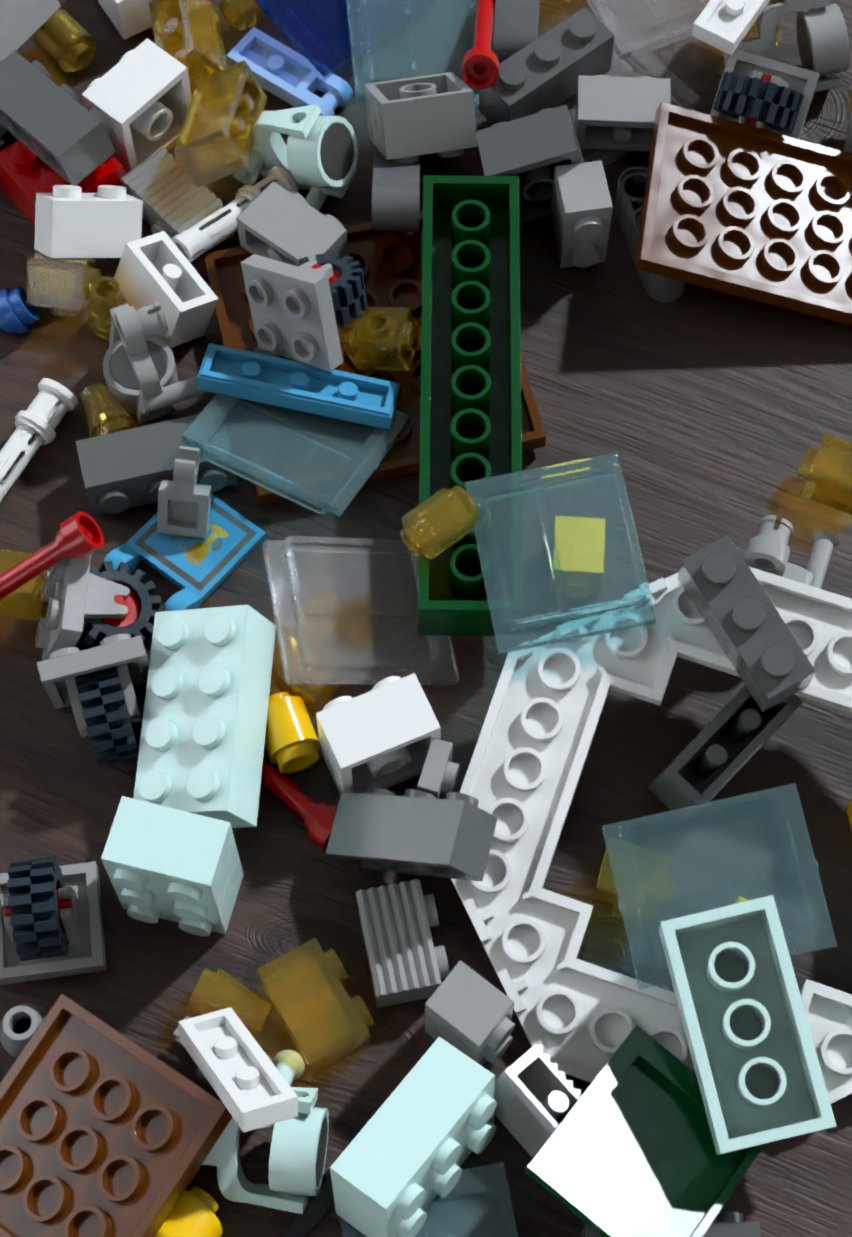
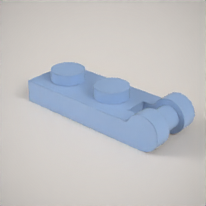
(289, 73)

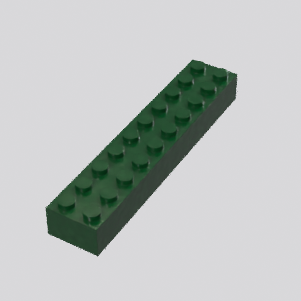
(467, 374)

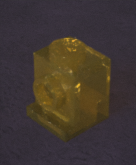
(382, 339)

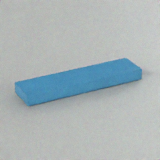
(298, 386)

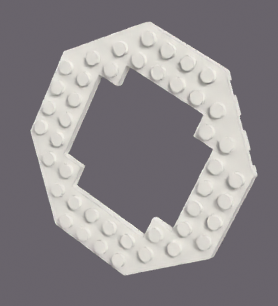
(527, 779)

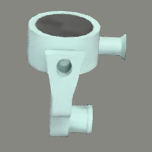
(317, 155)
(295, 1151)

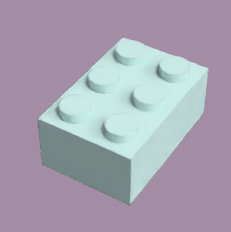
(173, 866)
(415, 1144)

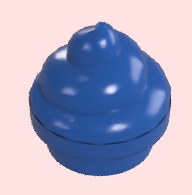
(14, 313)

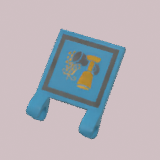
(192, 562)

